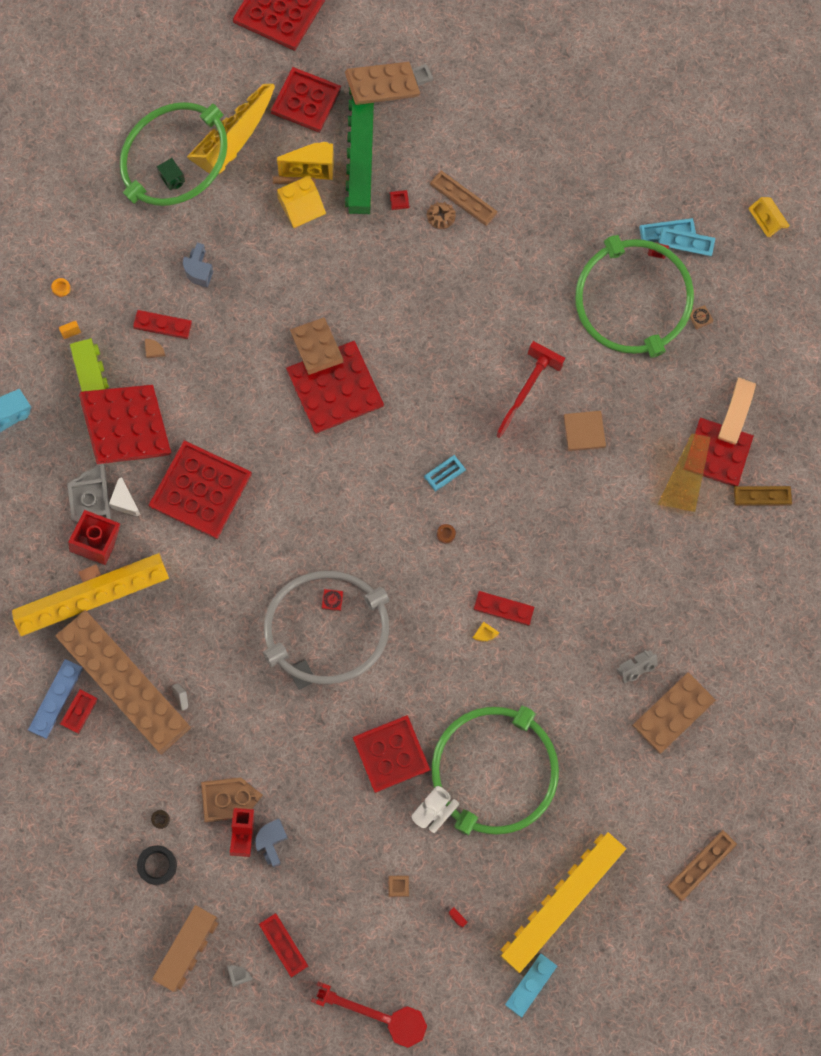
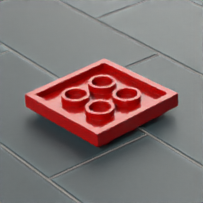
(306, 99)
(723, 459)
(391, 754)

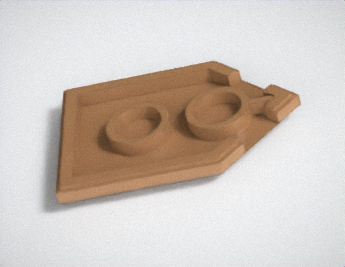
(224, 795)

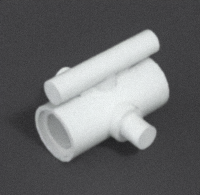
(434, 809)

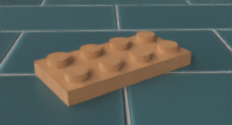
(382, 83)
(674, 713)

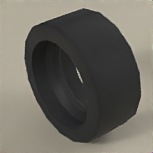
(142, 860)

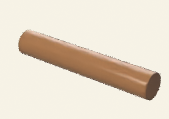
(288, 180)

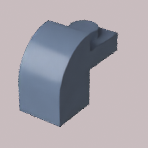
(196, 270)
(267, 837)

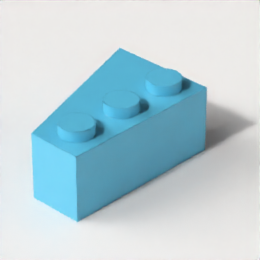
(13, 408)

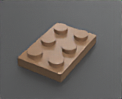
(316, 345)

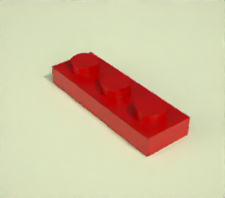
(162, 324)
(504, 608)
(283, 945)

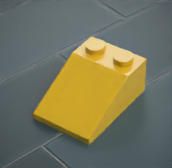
(310, 160)

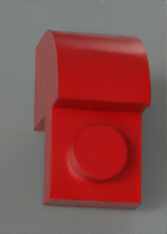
(242, 832)

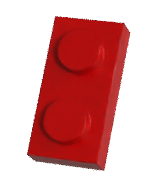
(79, 711)

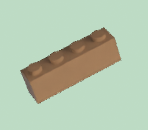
(185, 949)

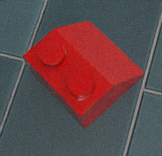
(94, 537)

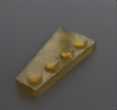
(686, 478)

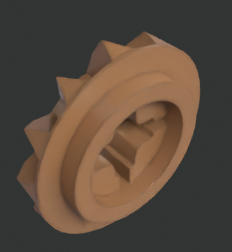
(437, 221)

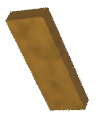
(762, 496)

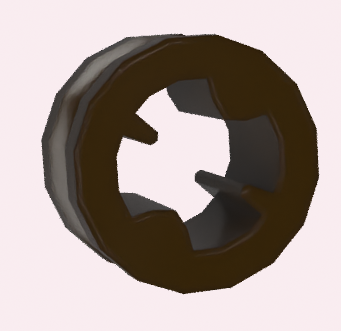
(162, 813)

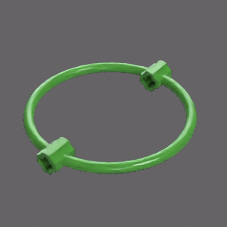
(135, 191)
(615, 248)
(523, 720)

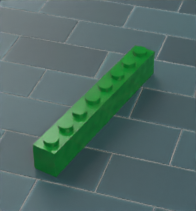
(360, 157)

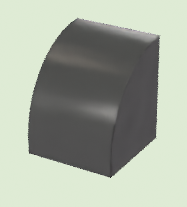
(302, 666)

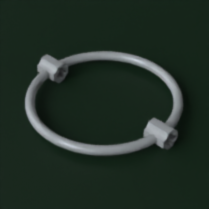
(277, 653)

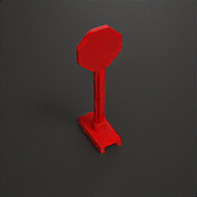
(544, 357)
(404, 1025)

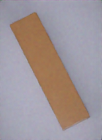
(463, 198)
(702, 865)

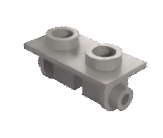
(645, 663)

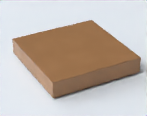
(584, 430)

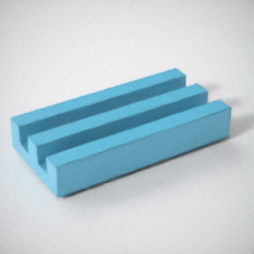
(432, 482)

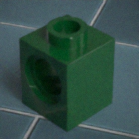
(171, 174)

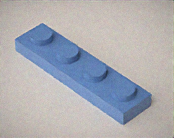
(55, 699)

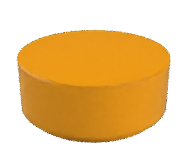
(60, 287)

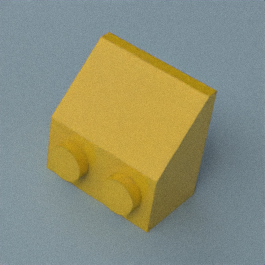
(301, 201)

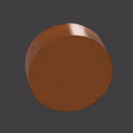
(446, 533)

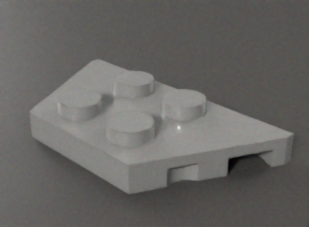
(89, 493)

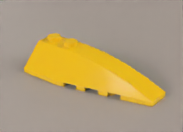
(238, 130)

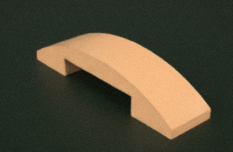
(737, 411)

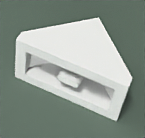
(122, 500)

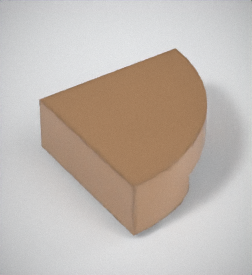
(153, 349)

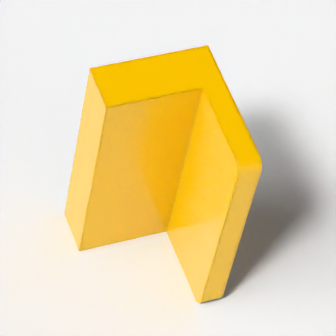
(768, 216)

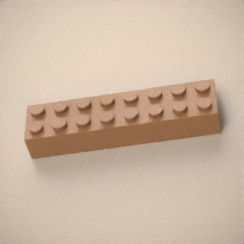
(123, 682)

